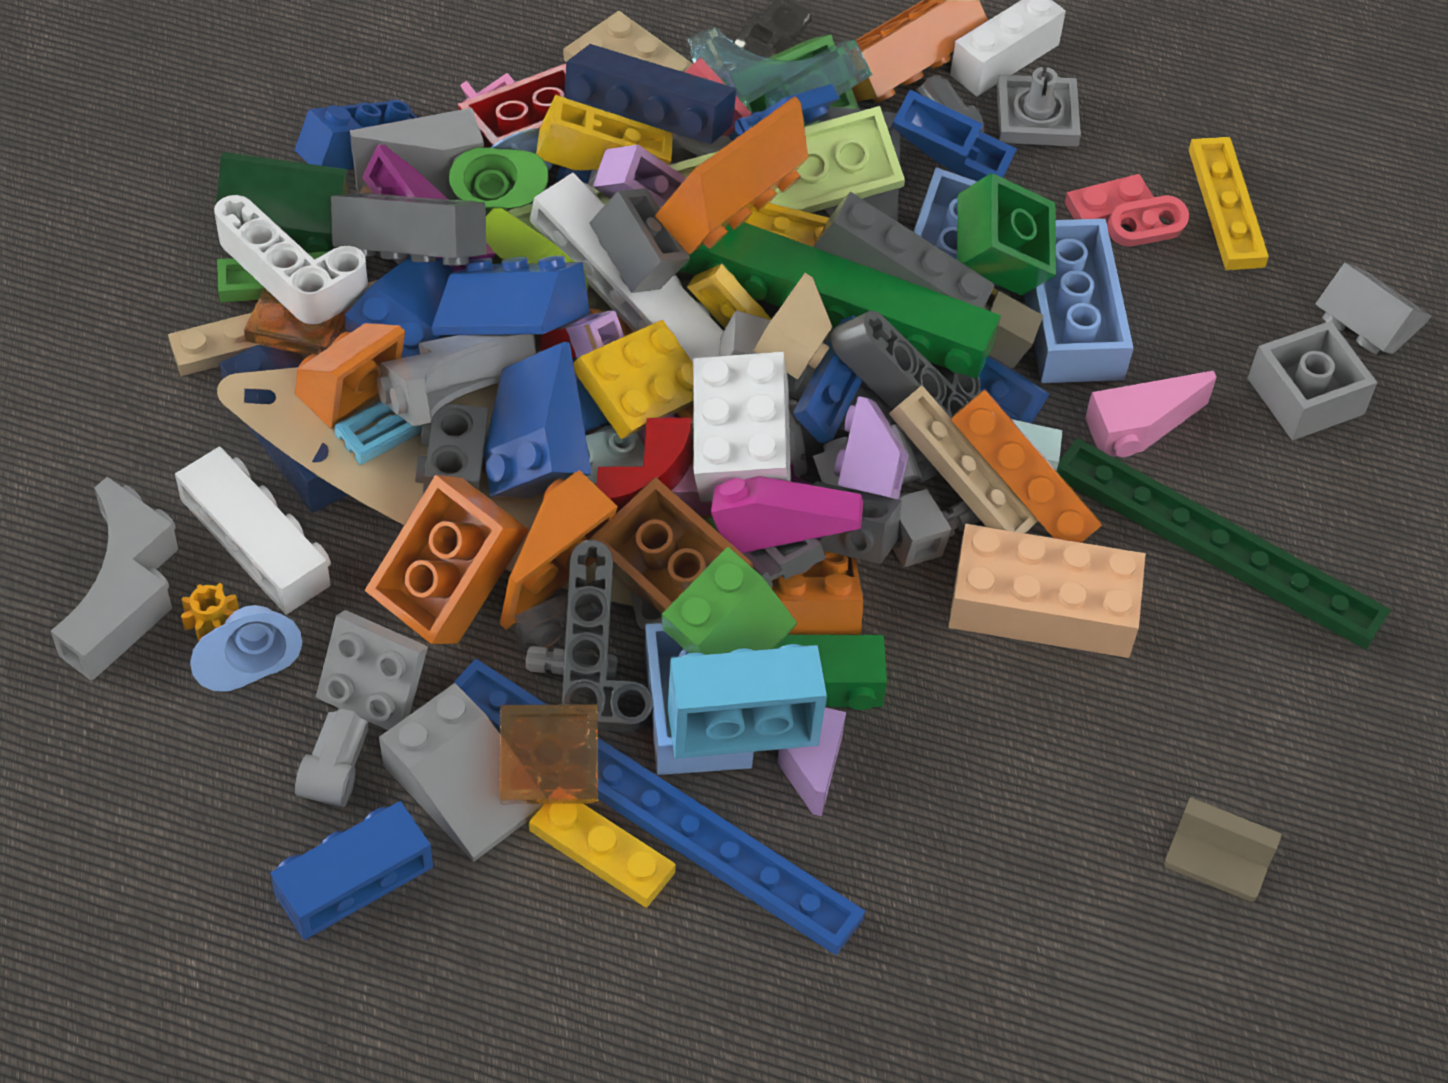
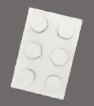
(740, 419)

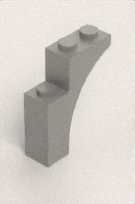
(447, 370)
(128, 589)

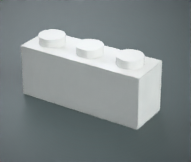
(1006, 43)

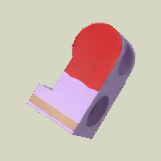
(585, 333)

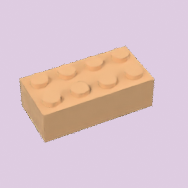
(1048, 591)

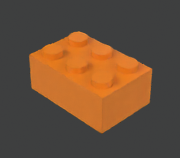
(446, 560)

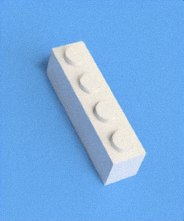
(254, 529)

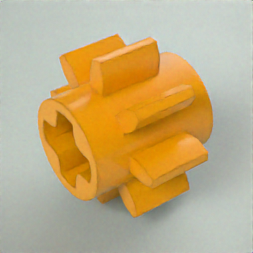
(207, 609)

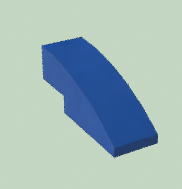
(952, 138)

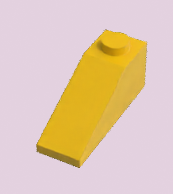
(579, 135)

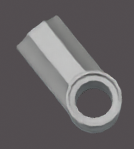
(330, 770)

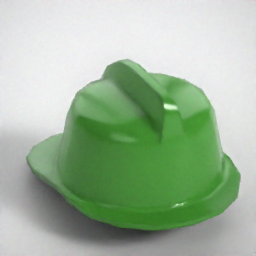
(498, 177)

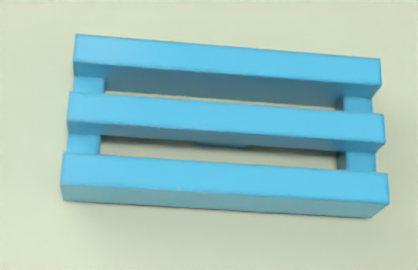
(378, 439)

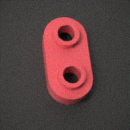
(1145, 221)

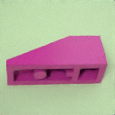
(777, 512)

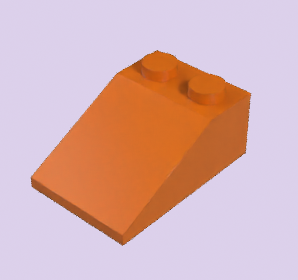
(567, 517)

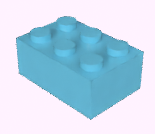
(746, 701)

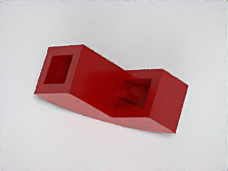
(666, 457)

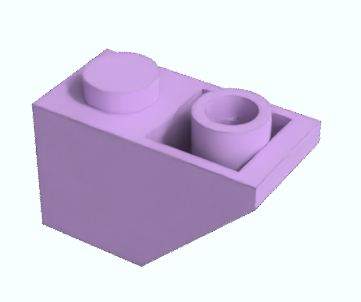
(873, 453)

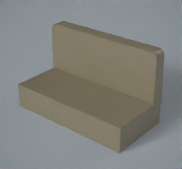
(1222, 850)

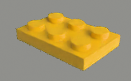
(638, 378)

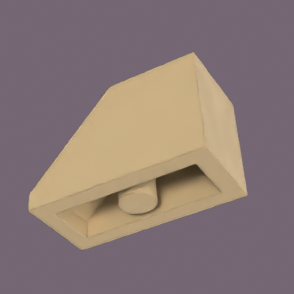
(798, 329)

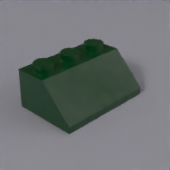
(288, 193)

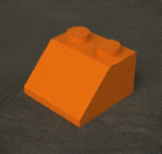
(347, 372)

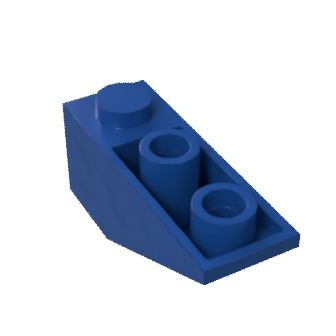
(326, 131)

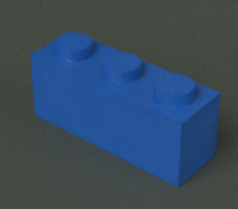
(351, 869)

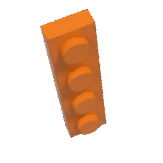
(1025, 469)

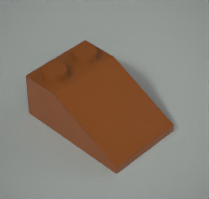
(660, 545)

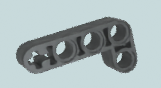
(895, 367)
(596, 636)

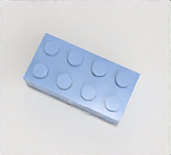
(1082, 309)

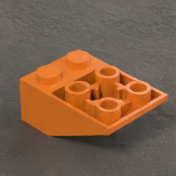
(824, 597)

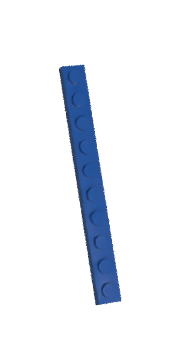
(694, 829)

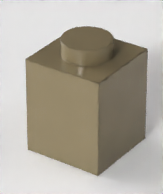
(1016, 329)

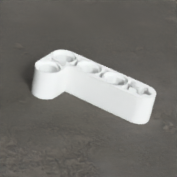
(305, 286)

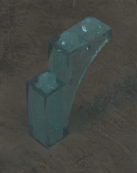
(756, 75)

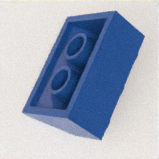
(512, 297)

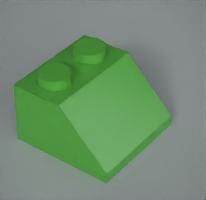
(727, 610)

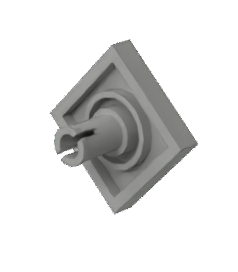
(1038, 109)
(371, 670)

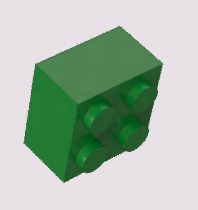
(1007, 234)

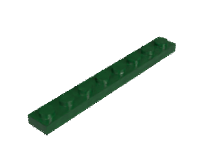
(1223, 544)

